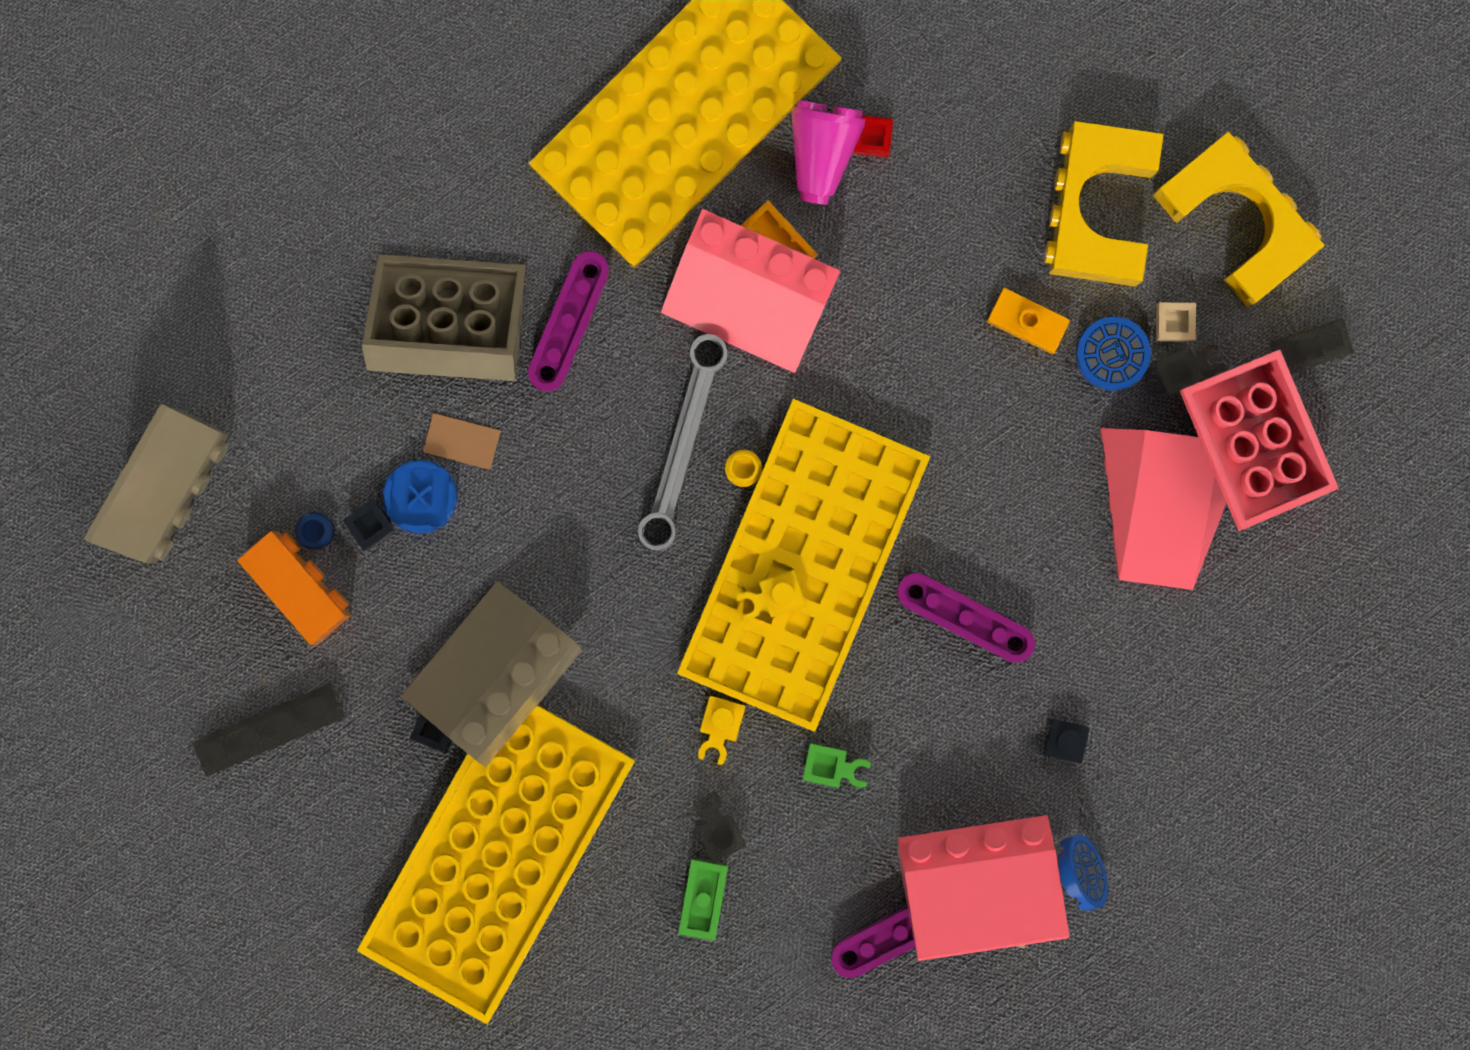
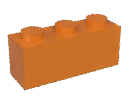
(295, 586)

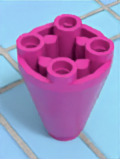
(823, 147)

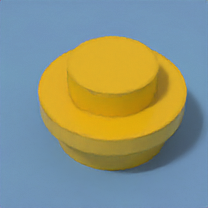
(743, 468)

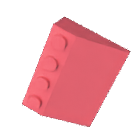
(749, 290)
(1259, 440)
(983, 888)

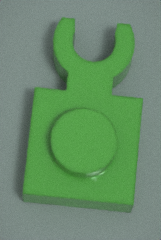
(828, 764)

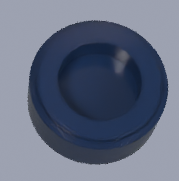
(314, 530)

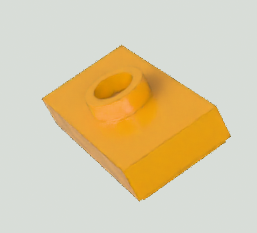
(771, 224)
(1028, 321)

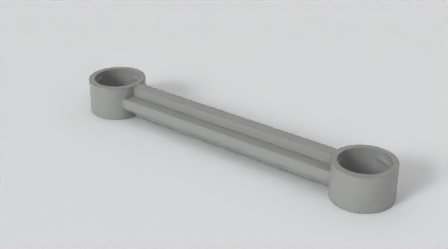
(683, 441)

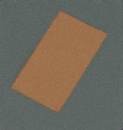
(461, 441)

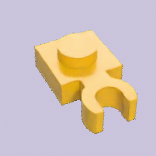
(778, 595)
(722, 722)

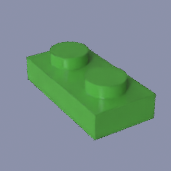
(703, 899)

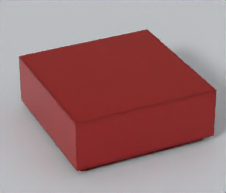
(875, 137)

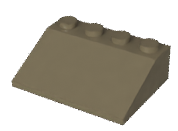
(445, 318)
(158, 485)
(491, 673)

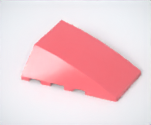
(1160, 505)

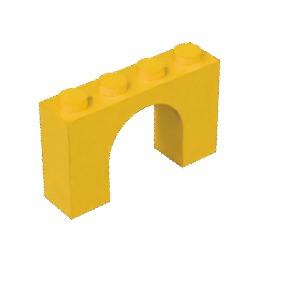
(1287, 237)
(1075, 247)

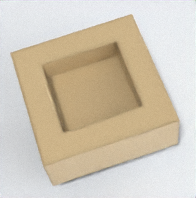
(1176, 322)

